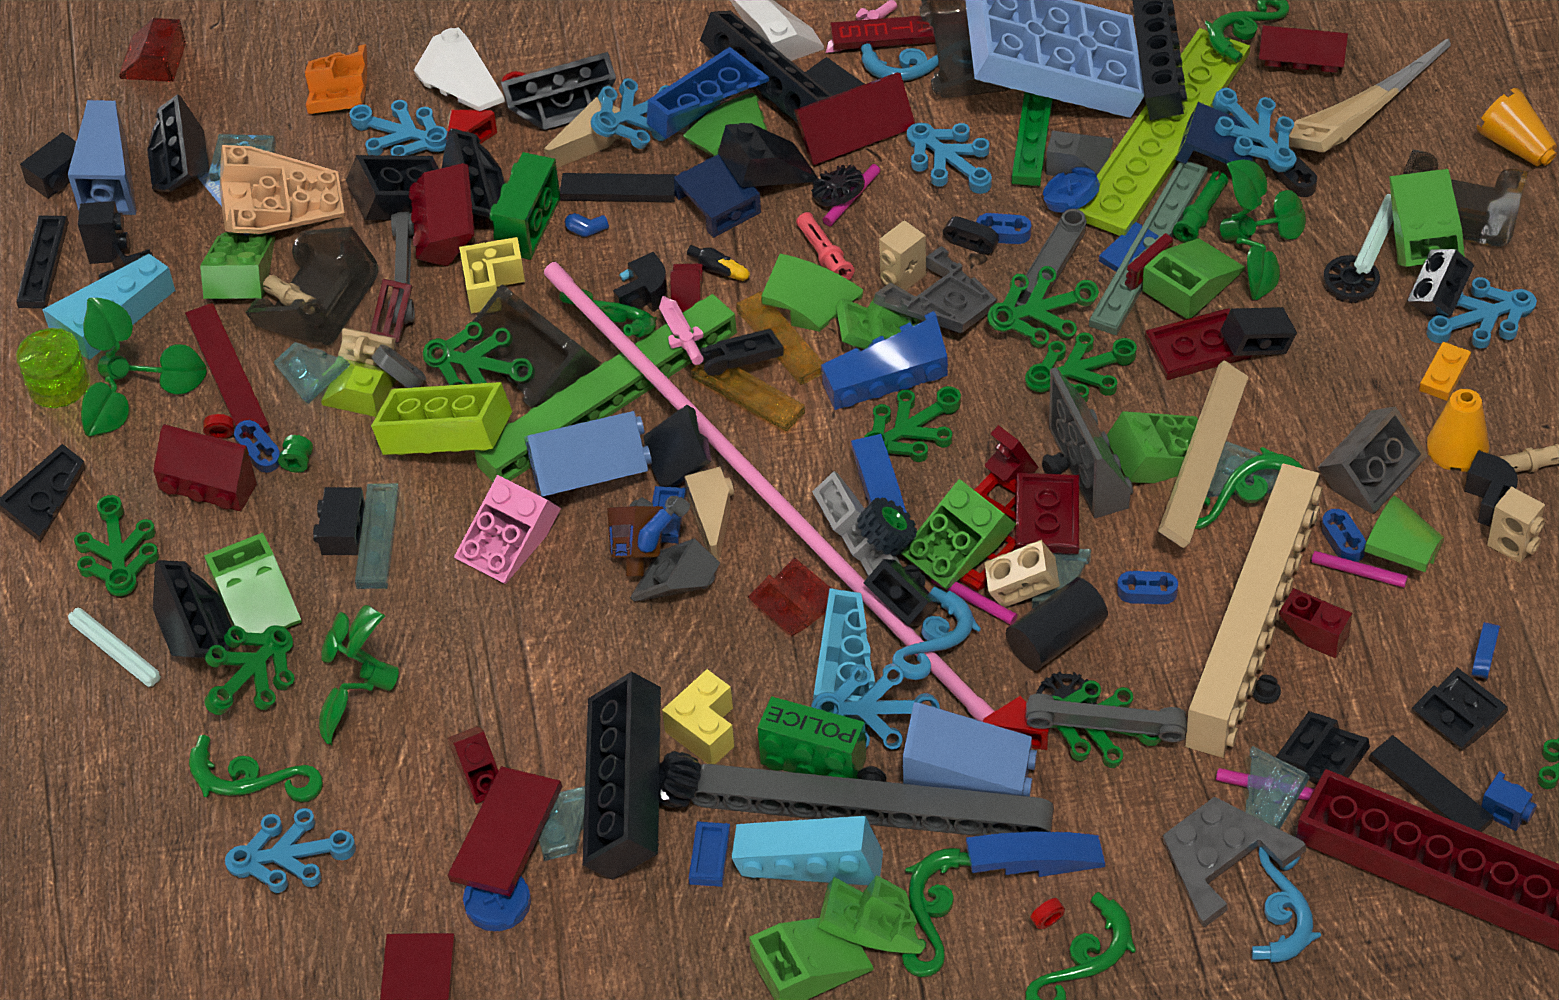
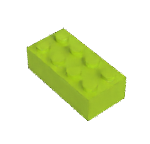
(442, 418)

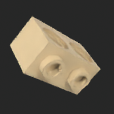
(1516, 525)
(1022, 574)

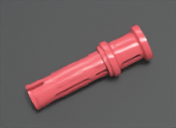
(829, 255)

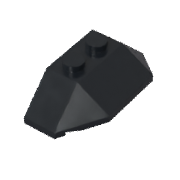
(560, 92)
(176, 147)
(484, 172)
(188, 610)

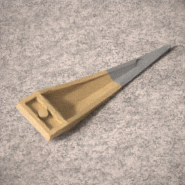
(1338, 122)

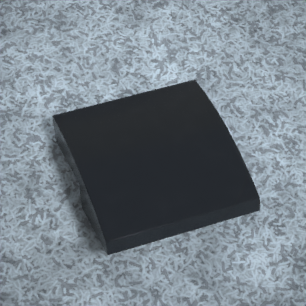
(677, 447)
(1460, 709)
(1322, 745)

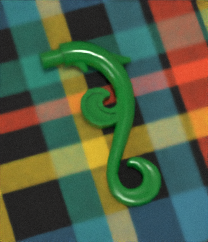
(1243, 26)
(642, 324)
(1237, 483)
(252, 782)
(924, 909)
(1082, 944)

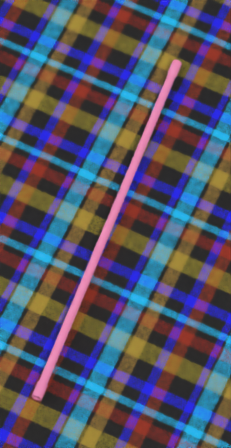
(563, 282)

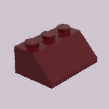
(1303, 48)
(441, 213)
(204, 468)

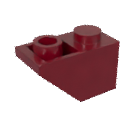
(1317, 622)
(474, 761)

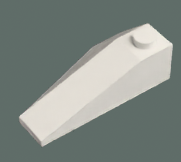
(779, 27)
(458, 70)

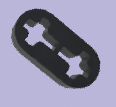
(1297, 173)
(971, 235)

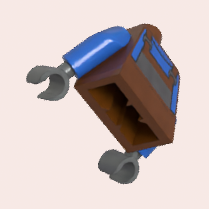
(638, 529)

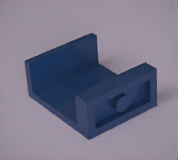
(1203, 138)
(717, 195)

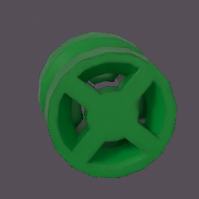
(295, 453)

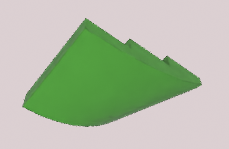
(709, 130)
(807, 291)
(863, 324)
(1404, 537)
(871, 918)

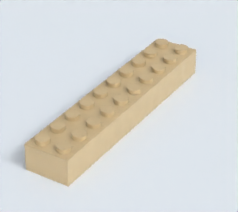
(1253, 611)

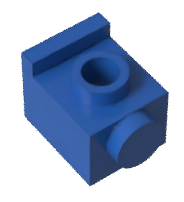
(1508, 802)

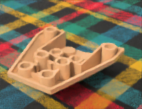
(274, 191)

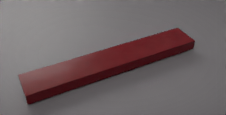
(225, 367)

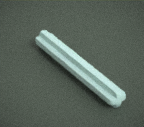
(1375, 237)
(114, 647)

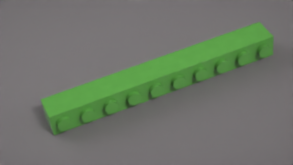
(604, 389)

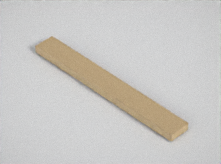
(1203, 454)

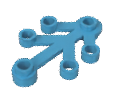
(609, 123)
(924, 135)
(432, 139)
(1278, 154)
(1517, 302)
(868, 705)
(286, 851)

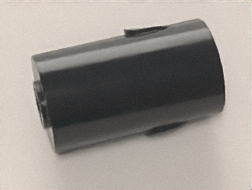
(1056, 623)

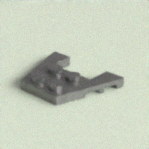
(954, 298)
(1213, 842)

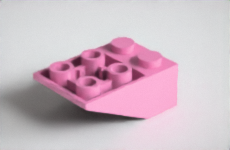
(506, 529)

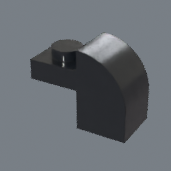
(646, 283)
(1489, 479)

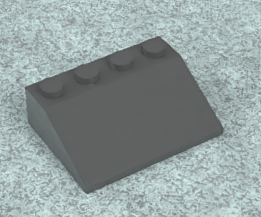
(1087, 449)

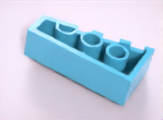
(134, 287)
(843, 646)
(809, 850)

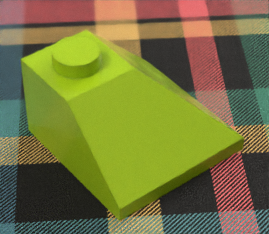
(359, 389)

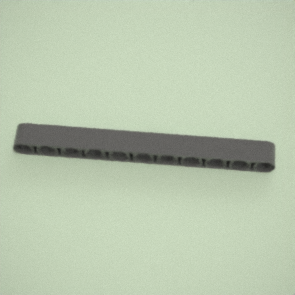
(881, 802)

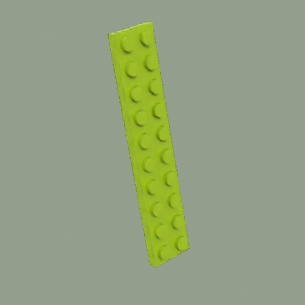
(1151, 146)

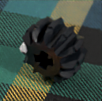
(678, 779)

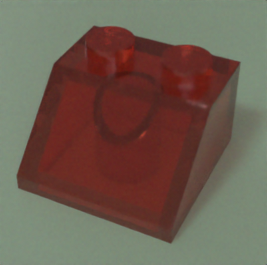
(155, 51)

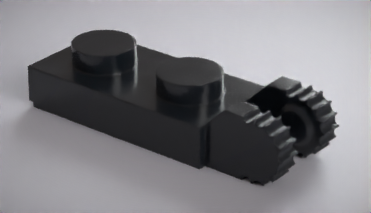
(741, 351)

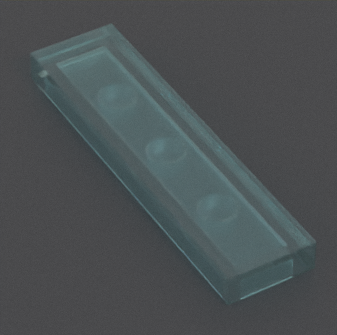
(377, 536)

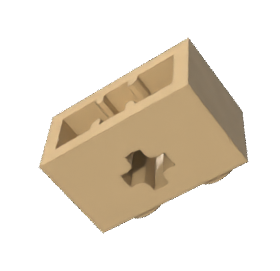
(902, 256)

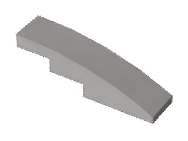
(842, 511)

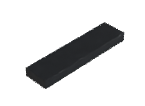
(617, 187)
(42, 261)
(1429, 785)

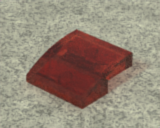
(792, 597)

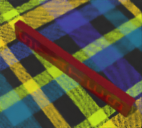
(881, 32)

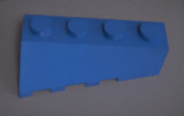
(701, 91)
(887, 365)

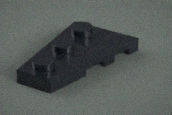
(42, 492)

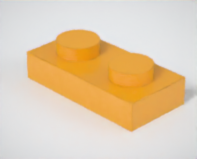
(1445, 371)

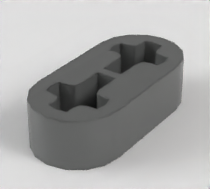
(398, 367)

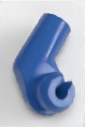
(584, 226)

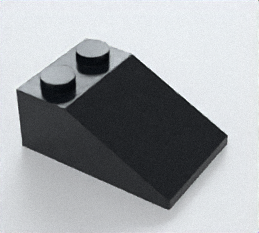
(762, 157)
(384, 183)

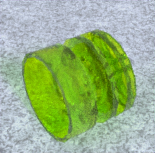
(52, 367)

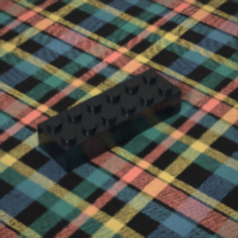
(622, 776)

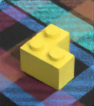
(489, 267)
(698, 720)

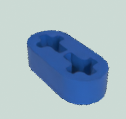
(1006, 225)
(262, 441)
(1349, 533)
(1147, 587)
(1485, 650)

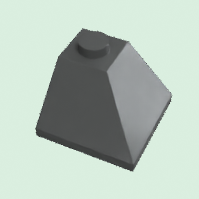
(1075, 150)
(677, 571)

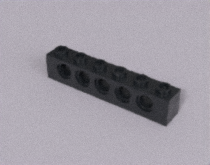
(1159, 57)
(787, 84)

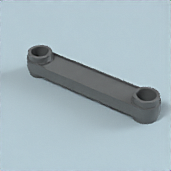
(403, 231)
(1055, 252)
(1167, 723)

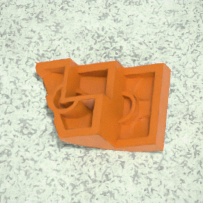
(337, 81)

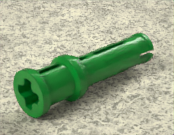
(1196, 215)

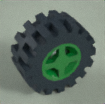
(887, 526)

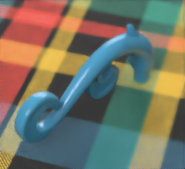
(908, 56)
(936, 631)
(1275, 913)

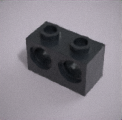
(1440, 282)

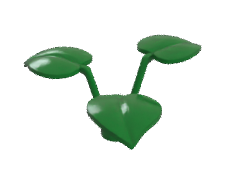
(1248, 186)
(103, 328)
(372, 671)

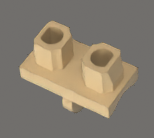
(361, 345)

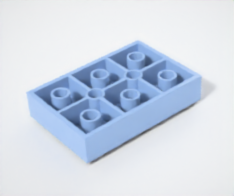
(1058, 51)

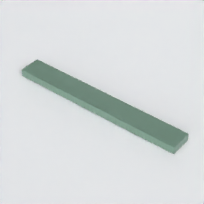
(1167, 211)

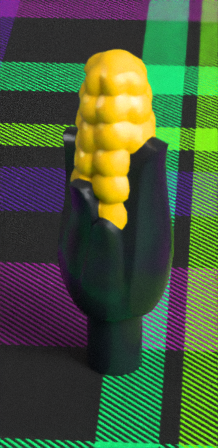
(717, 262)

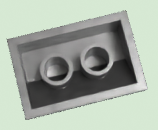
(1373, 459)

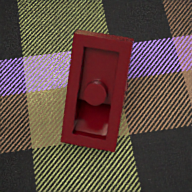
(686, 284)
(1010, 456)

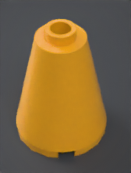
(1518, 128)
(1459, 432)

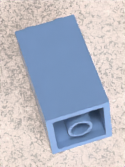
(101, 159)
(587, 453)
(966, 754)

